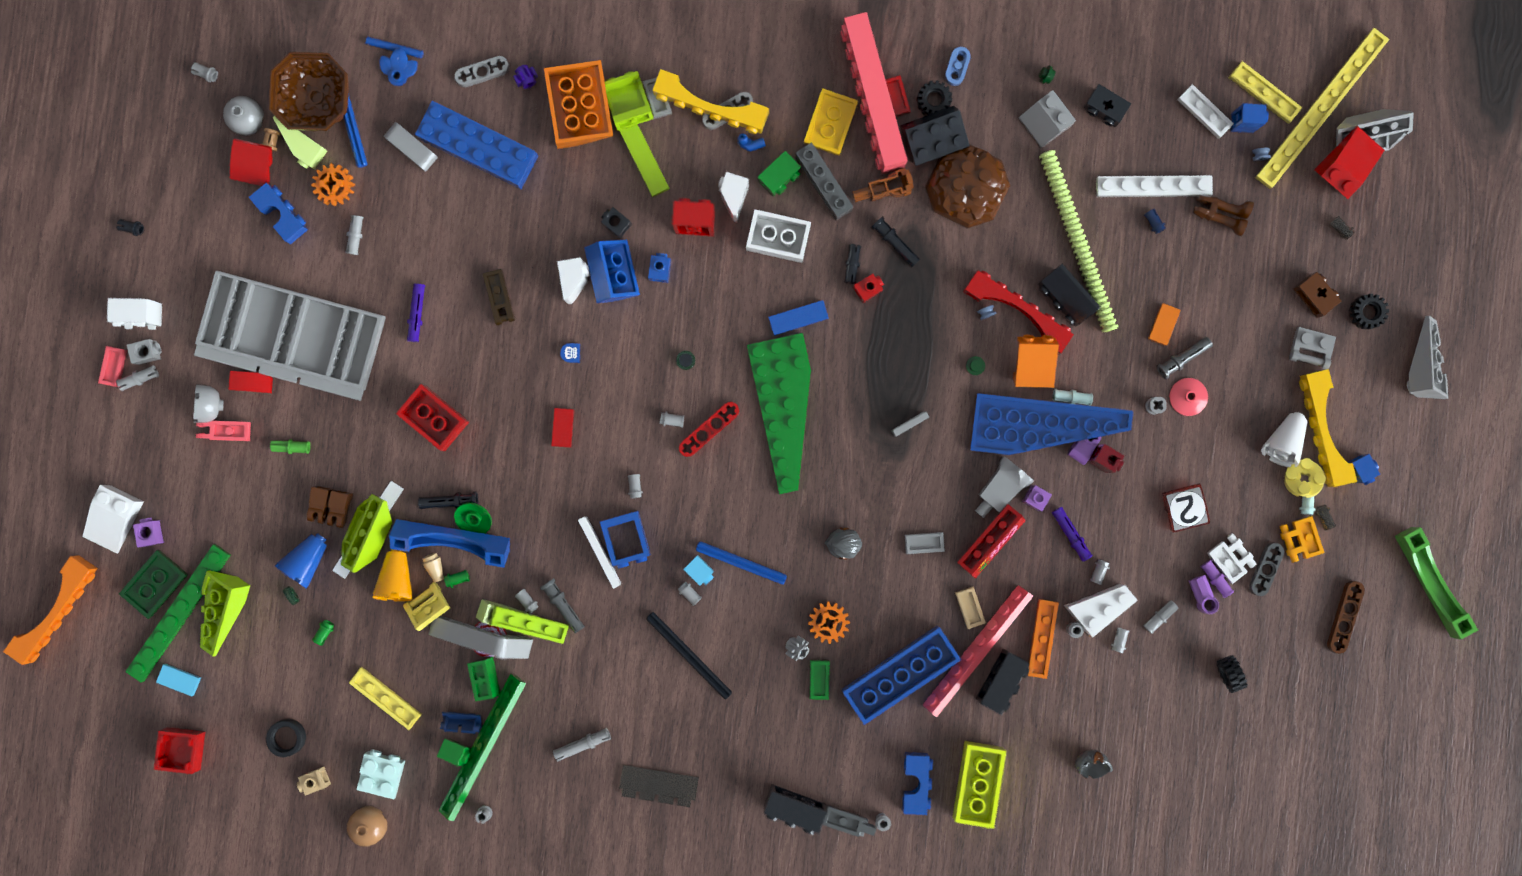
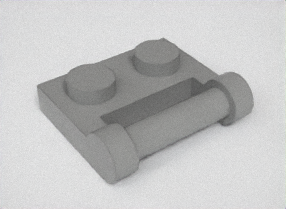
(1314, 342)

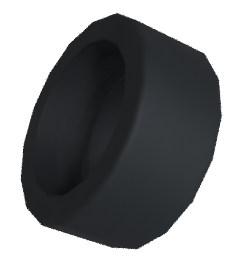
(273, 746)

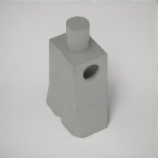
(1002, 486)

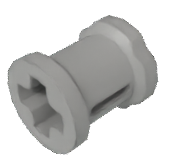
(1150, 404)

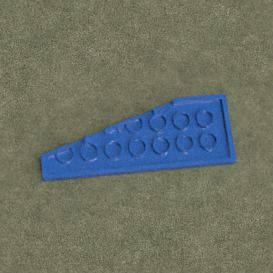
(1024, 425)

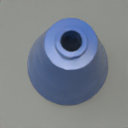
(303, 560)

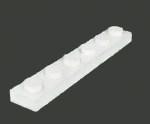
(1153, 186)

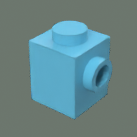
(699, 570)

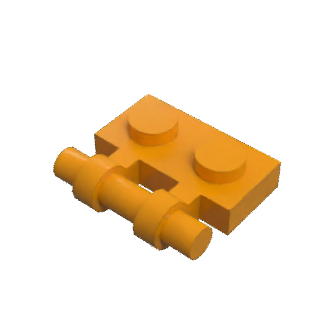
(1307, 537)

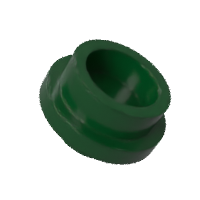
(1047, 74)
(975, 365)

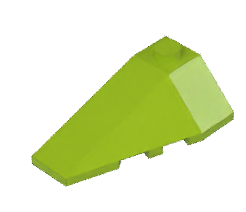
(223, 602)

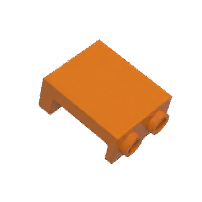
(1036, 361)

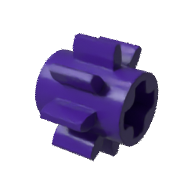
(525, 76)

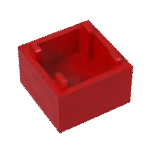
(179, 750)

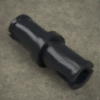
(852, 264)

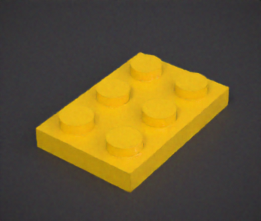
(831, 121)

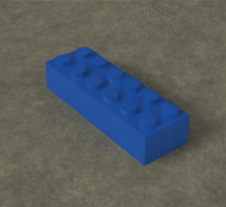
(476, 145)
(901, 674)

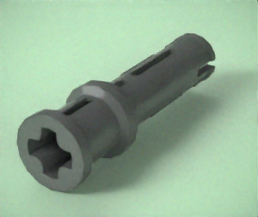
(1177, 362)
(557, 598)

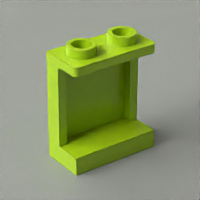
(627, 100)

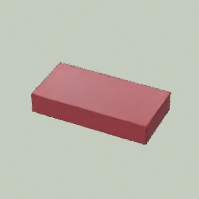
(112, 366)

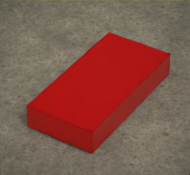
(898, 96)
(562, 427)

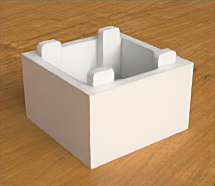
(134, 313)

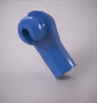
(750, 145)

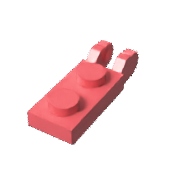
(226, 430)

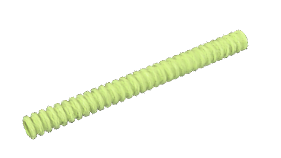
(1078, 240)

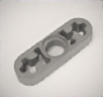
(494, 63)
(737, 99)

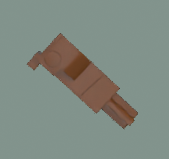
(879, 188)

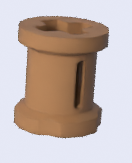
(271, 138)

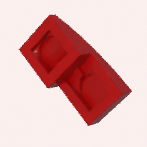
(250, 382)

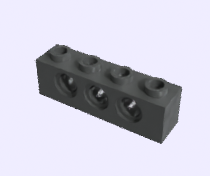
(823, 181)

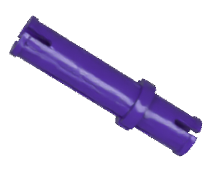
(415, 313)
(1068, 528)

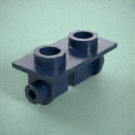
(469, 722)

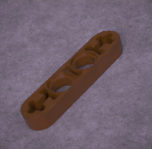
(1349, 618)

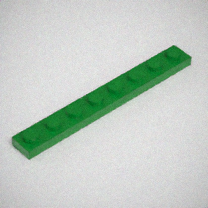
(176, 615)
(482, 747)

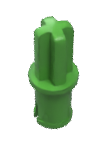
(290, 446)

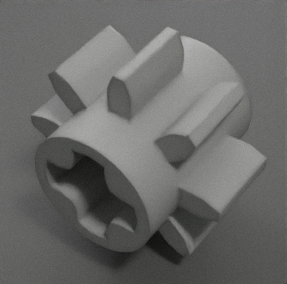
(797, 648)

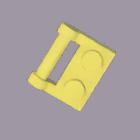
(429, 609)

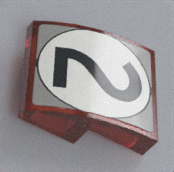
(1186, 508)

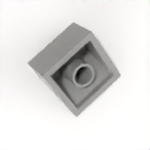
(1047, 119)

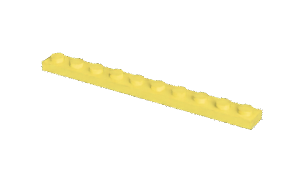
(1322, 108)

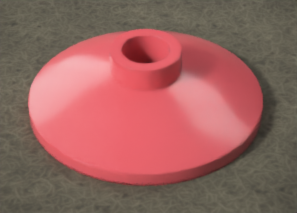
(1179, 396)

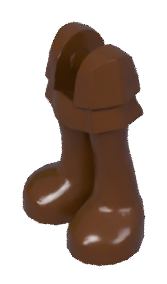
(1242, 211)

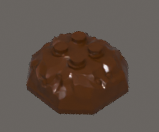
(308, 91)
(968, 186)

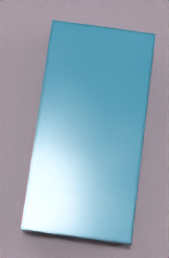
(178, 679)

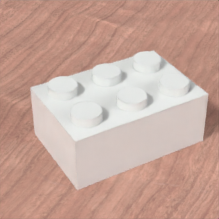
(778, 236)

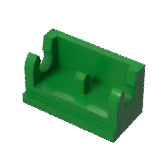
(484, 679)

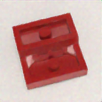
(250, 162)

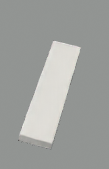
(600, 552)

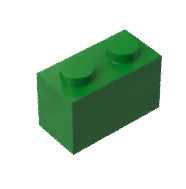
(779, 174)

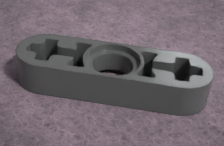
(1274, 567)

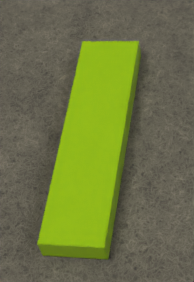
(644, 160)
(528, 624)

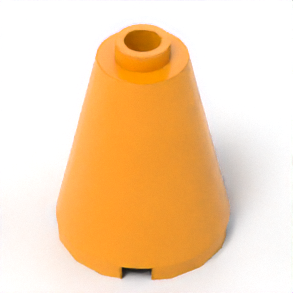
(394, 578)

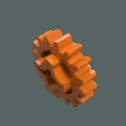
(327, 178)
(820, 625)

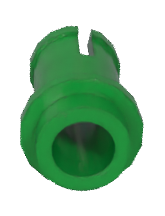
(457, 578)
(323, 632)

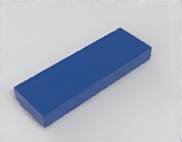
(798, 317)

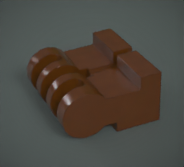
(336, 500)

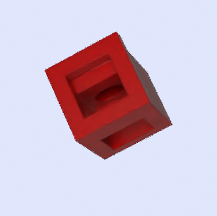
(866, 294)

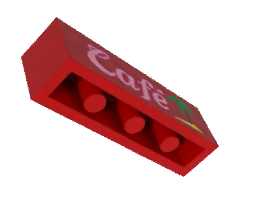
(991, 541)

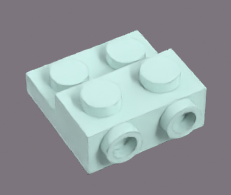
(380, 774)

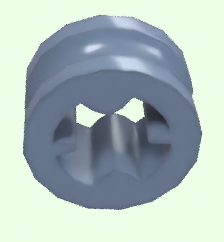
(1261, 154)
(986, 312)

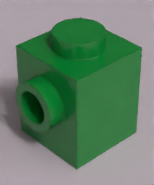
(454, 752)

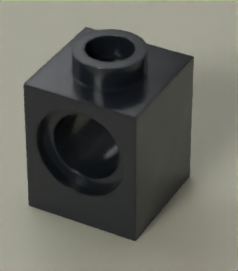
(620, 229)

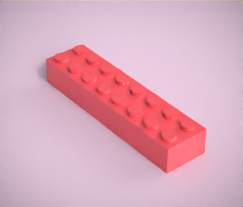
(873, 92)

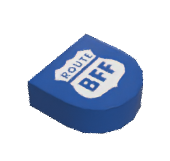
(571, 352)

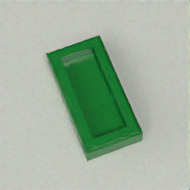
(819, 679)

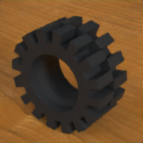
(929, 88)
(1377, 303)
(1232, 674)

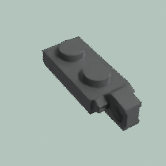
(848, 822)

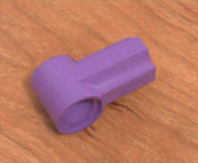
(1202, 593)

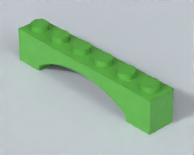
(1418, 553)

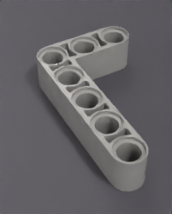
(481, 640)

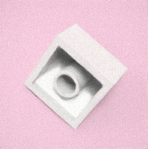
(733, 193)
(573, 278)

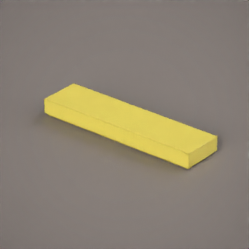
(1265, 92)
(385, 698)

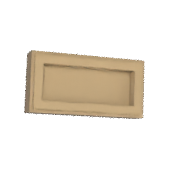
(970, 607)

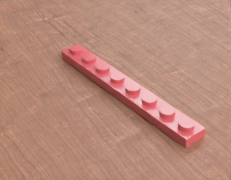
(977, 650)

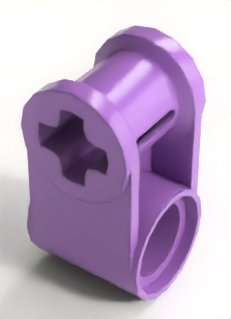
(1083, 450)

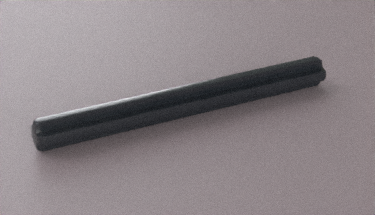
(688, 655)

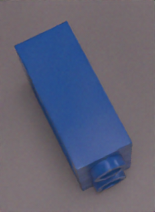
(641, 557)

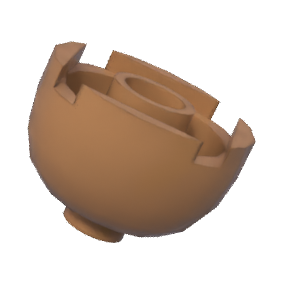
(366, 826)

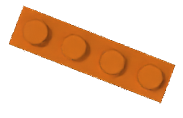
(1042, 638)

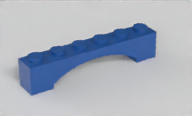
(410, 535)

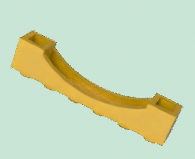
(750, 116)
(1316, 390)

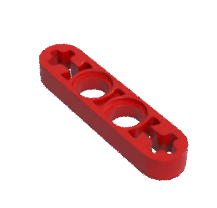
(711, 432)

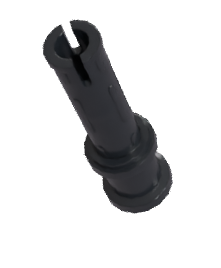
(889, 234)
(448, 501)

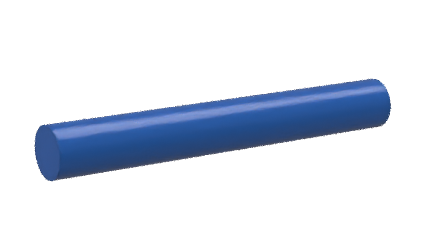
(391, 46)

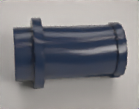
(1155, 221)

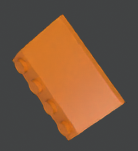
(578, 103)

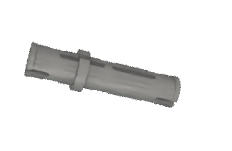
(587, 742)

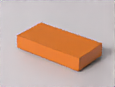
(1164, 324)

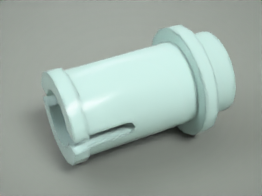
(1307, 506)

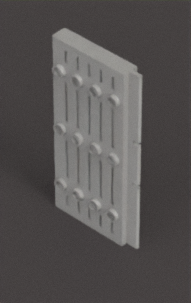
(289, 335)

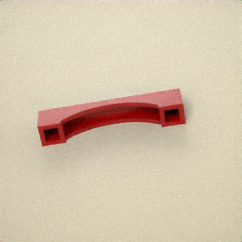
(985, 288)

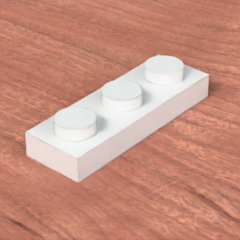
(1205, 111)

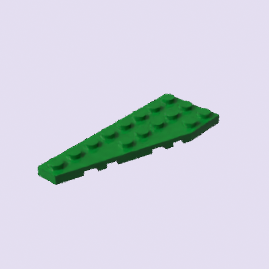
(782, 387)

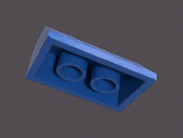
(611, 270)

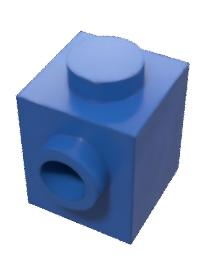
(659, 268)
(1365, 468)

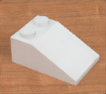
(111, 517)

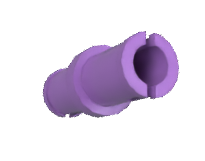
(1217, 578)

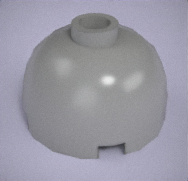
(243, 115)
(206, 404)

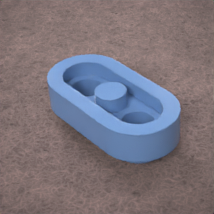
(957, 67)

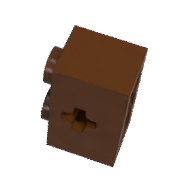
(1308, 291)

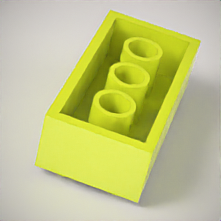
(979, 784)

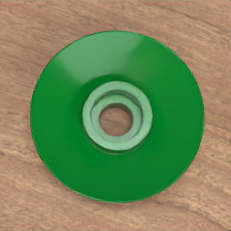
(473, 518)

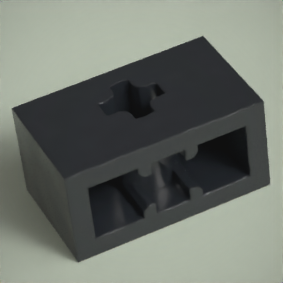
(1116, 106)

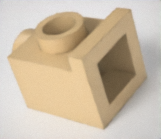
(319, 778)

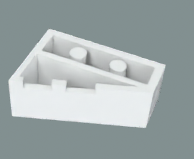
(1101, 608)

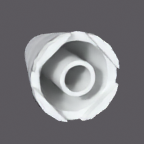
(1287, 441)

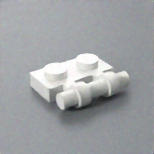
(1227, 562)

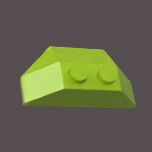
(366, 533)

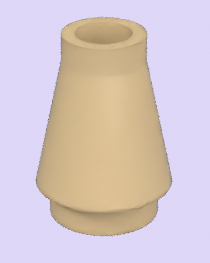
(433, 566)

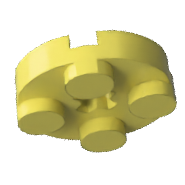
(1303, 488)

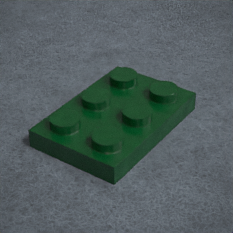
(153, 584)

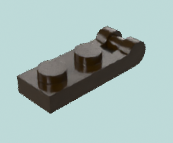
(498, 296)

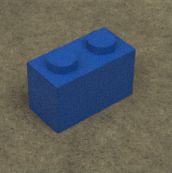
(1249, 118)

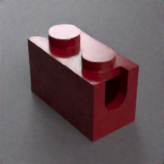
(1106, 459)

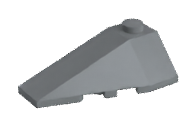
(1425, 371)

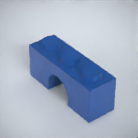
(290, 225)
(917, 800)

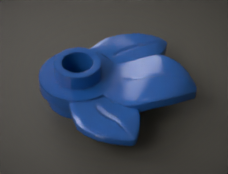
(398, 63)

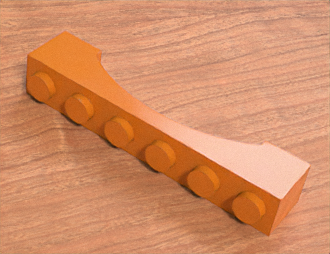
(75, 576)

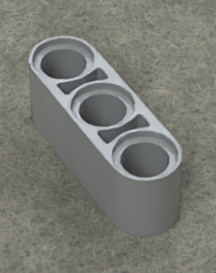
(410, 146)

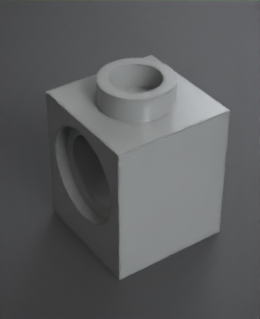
(136, 351)

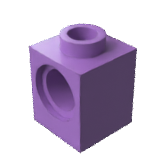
(1036, 498)
(142, 539)

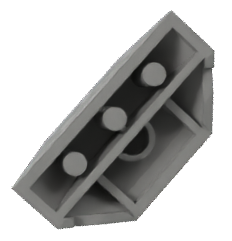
(1383, 126)

